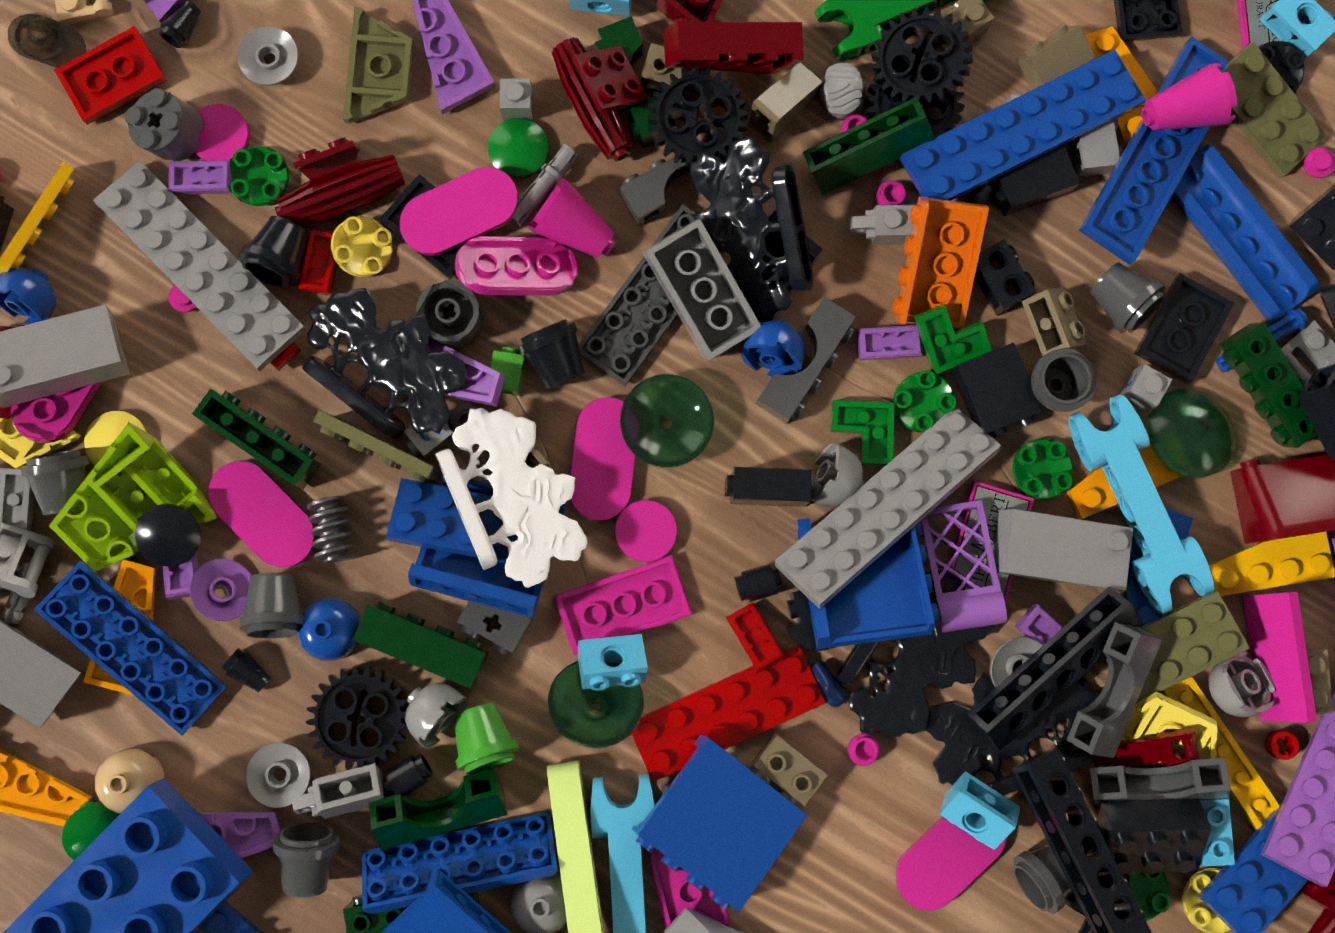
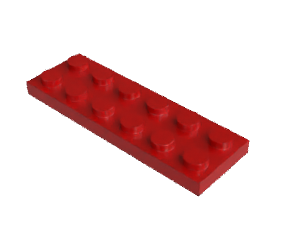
(727, 712)

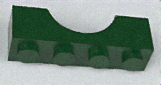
(625, 34)
(405, 820)

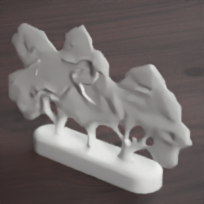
(521, 497)

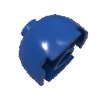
(27, 294)
(774, 347)
(329, 629)

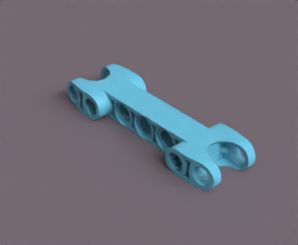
(1140, 503)
(625, 854)

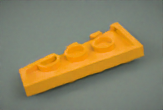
(136, 584)

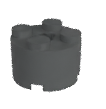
(164, 125)
(451, 297)

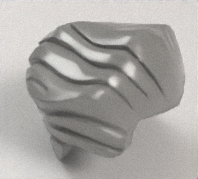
(842, 91)

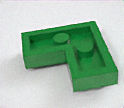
(949, 347)
(870, 420)

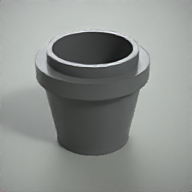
(1127, 297)
(1073, 374)
(55, 478)
(271, 607)
(305, 857)
(1042, 879)

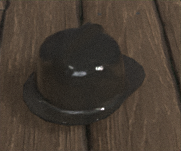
(45, 39)

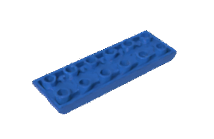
(1243, 235)
(131, 647)
(470, 857)

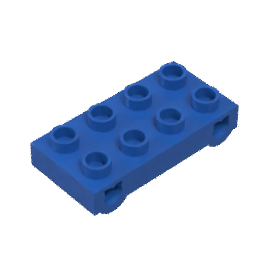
(143, 874)

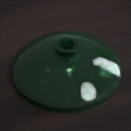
(671, 399)
(1180, 439)
(570, 707)

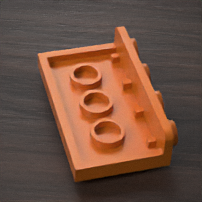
(940, 259)

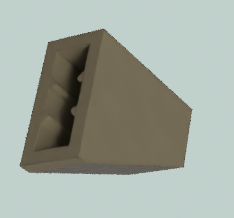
(784, 101)

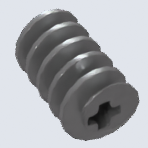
(330, 529)

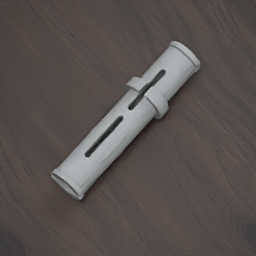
(545, 181)

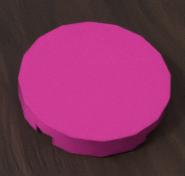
(222, 133)
(646, 531)

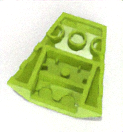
(119, 489)

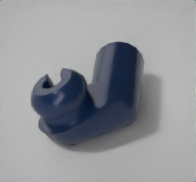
(834, 691)

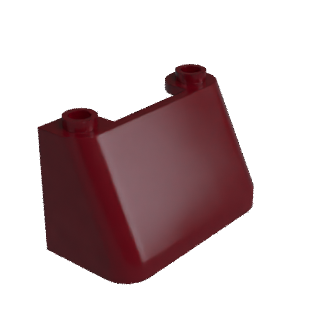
(1285, 498)

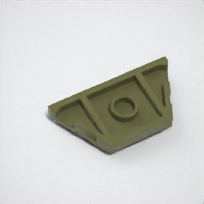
(377, 68)

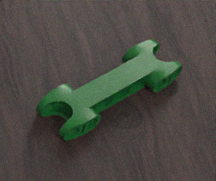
(867, 19)

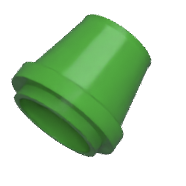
(482, 739)

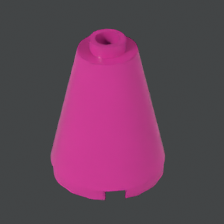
(1193, 102)
(573, 222)

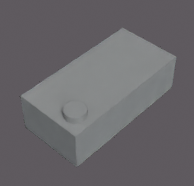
(701, 289)
(59, 355)
(1062, 549)
(32, 676)

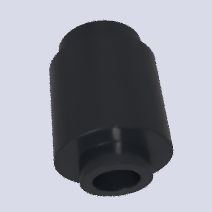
(758, 583)
(407, 775)

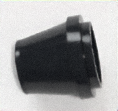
(276, 252)
(554, 353)

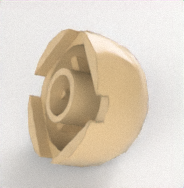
(125, 777)

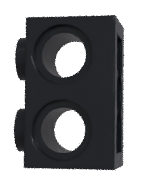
(993, 280)

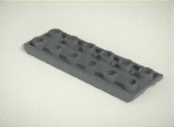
(633, 318)

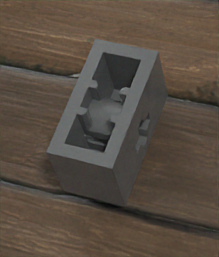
(502, 640)

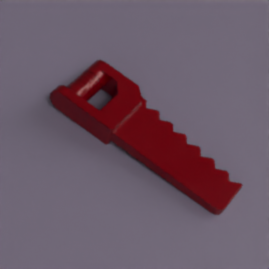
(1155, 750)

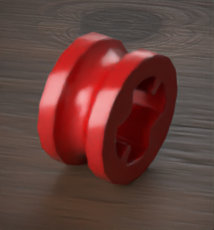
(1290, 741)

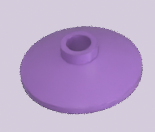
(225, 575)

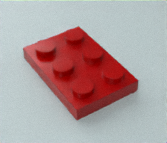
(110, 75)

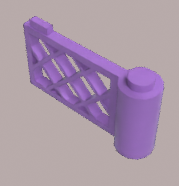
(972, 606)

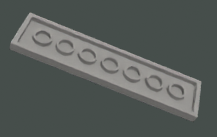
(200, 265)
(886, 507)

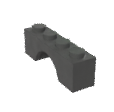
(646, 192)
(785, 392)
(1103, 722)
(1188, 780)

